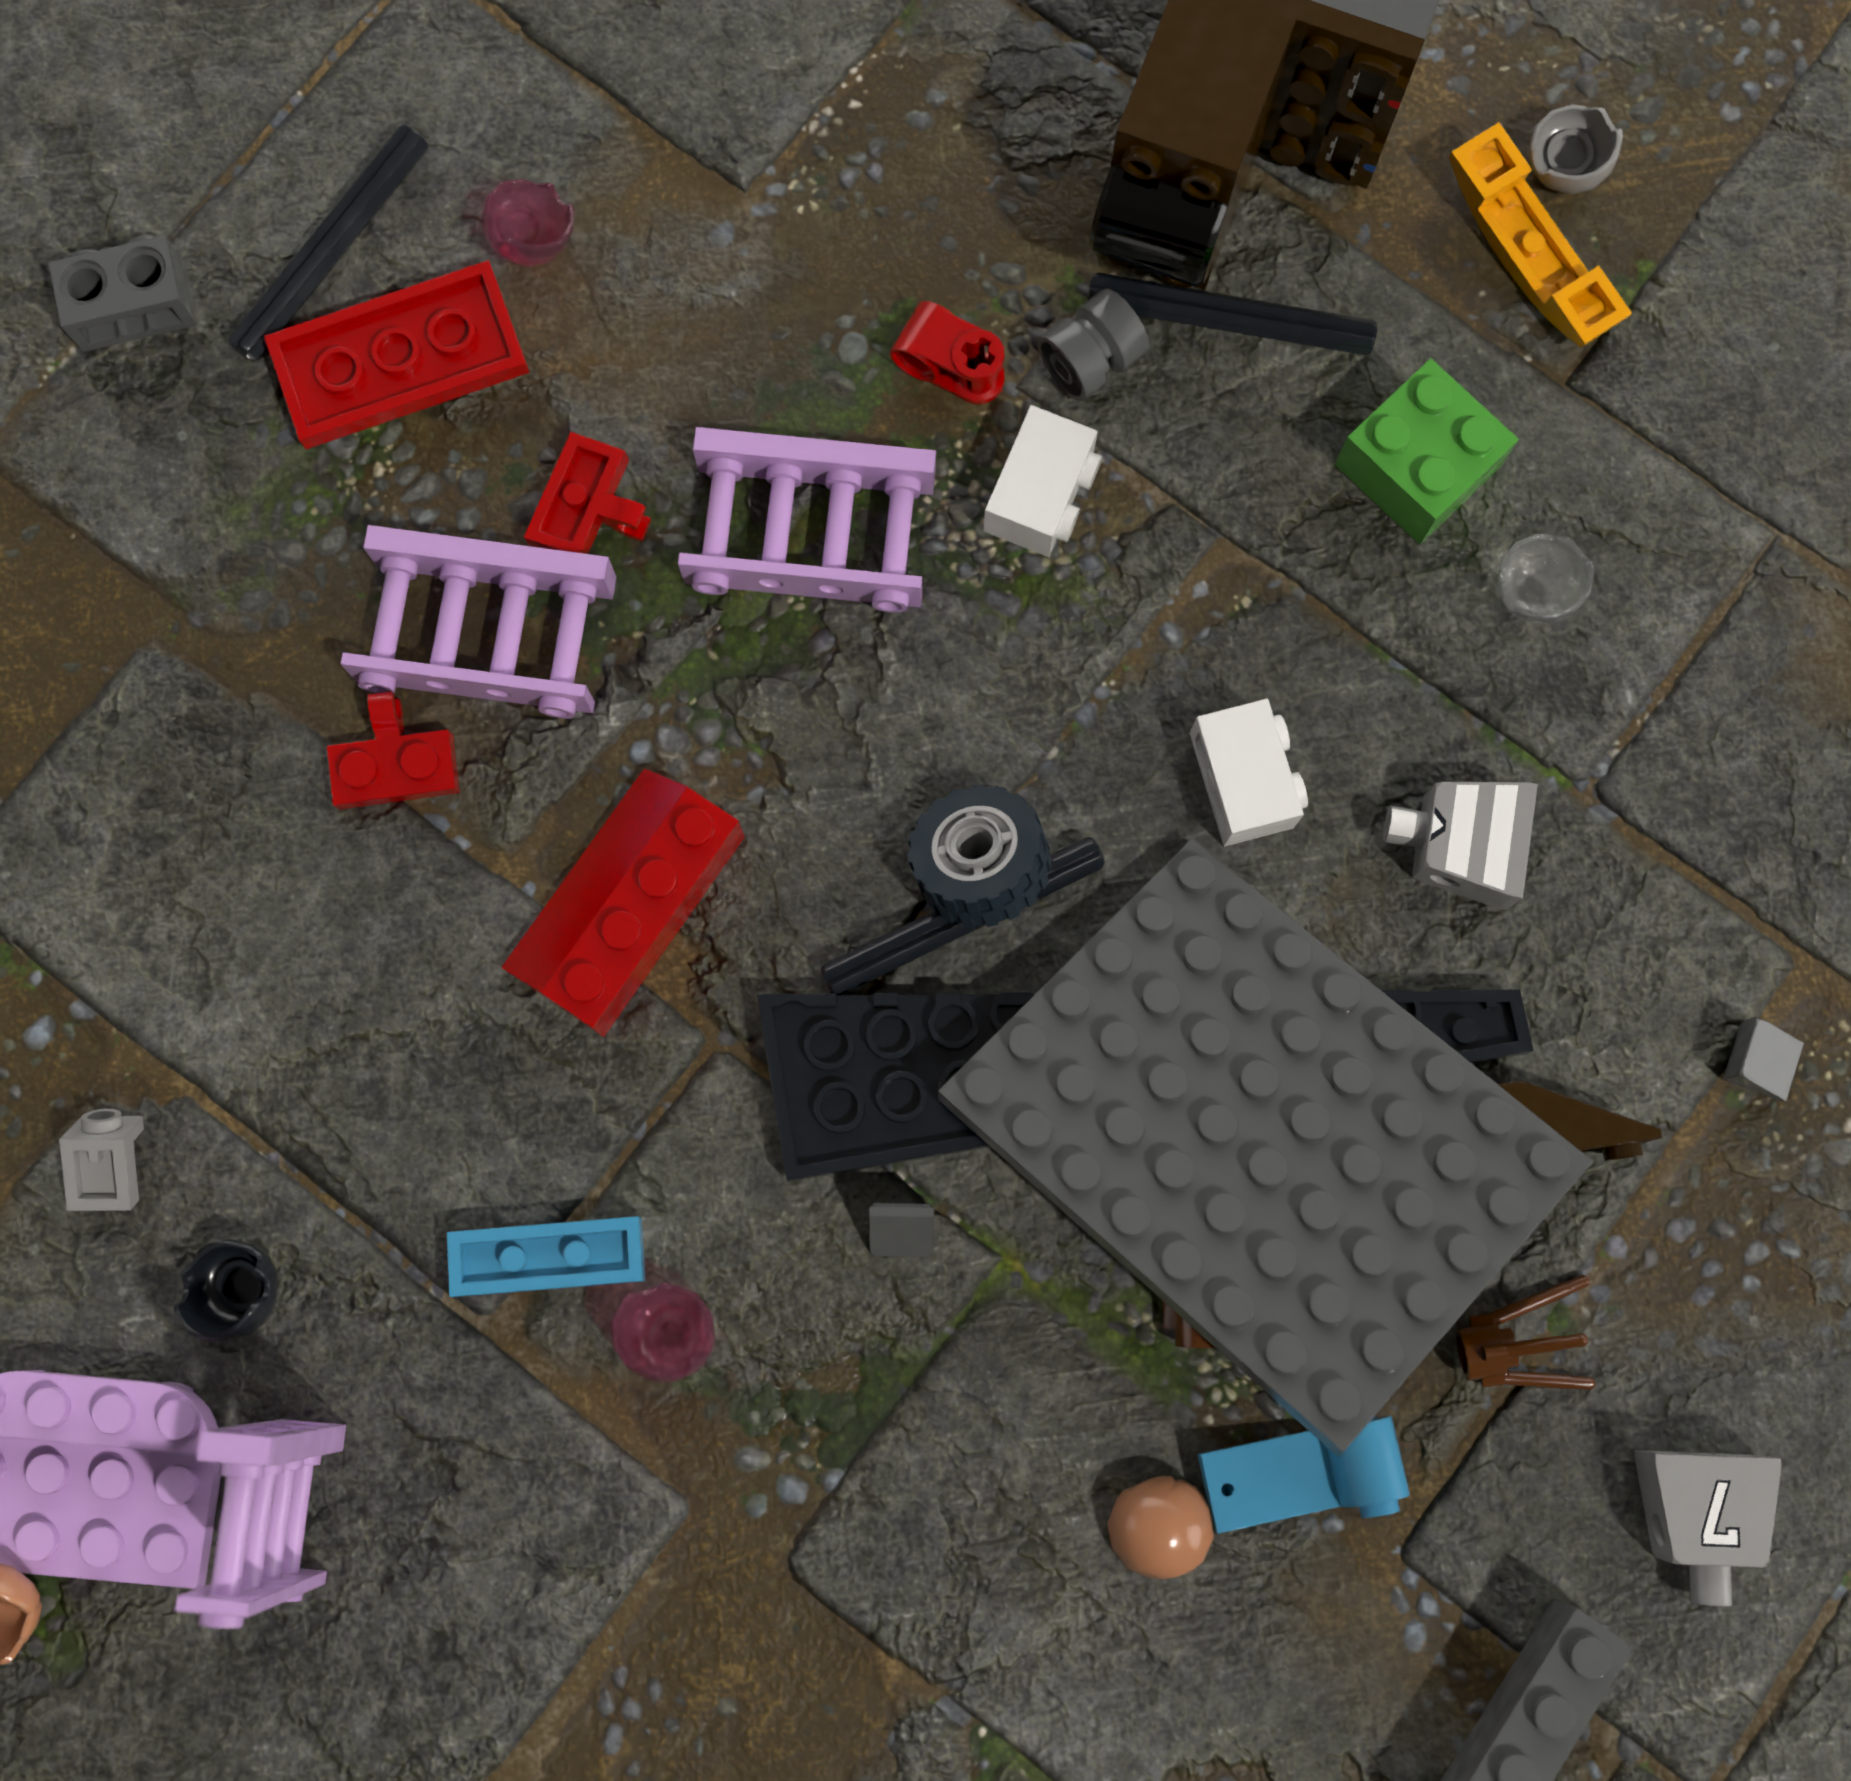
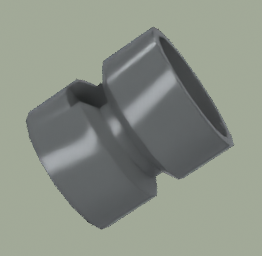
(1100, 339)

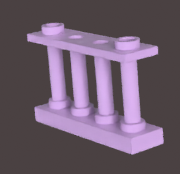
(785, 465)
(460, 565)
(261, 1517)

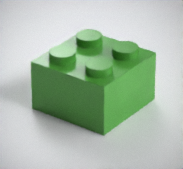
(1425, 451)

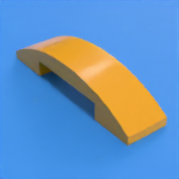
(1530, 243)

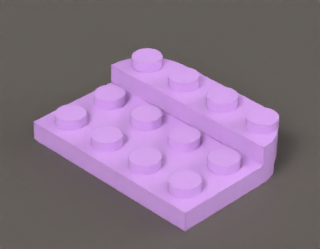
(105, 1479)

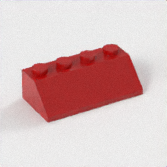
(625, 900)

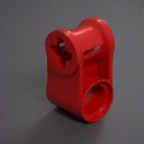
(950, 354)

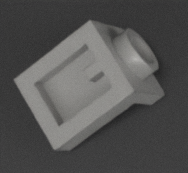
(101, 1161)

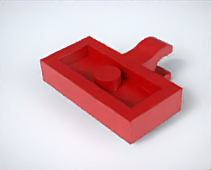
(583, 498)
(392, 764)

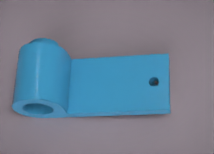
(1303, 1476)

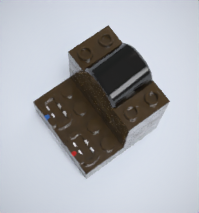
(1242, 79)

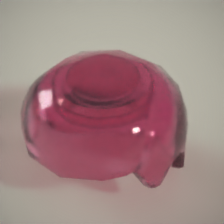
(527, 222)
(663, 1333)

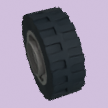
(985, 887)

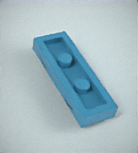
(545, 1256)

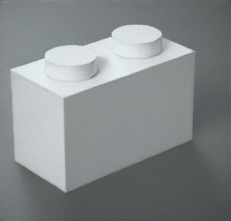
(1041, 481)
(1248, 771)

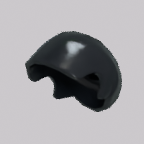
(227, 1291)

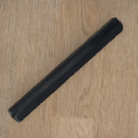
(329, 242)
(1241, 314)
(934, 932)

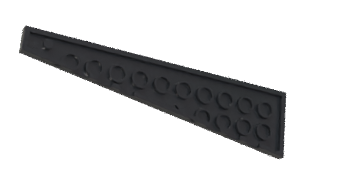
(865, 1071)

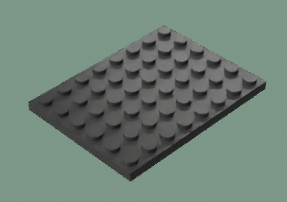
(1265, 1141)

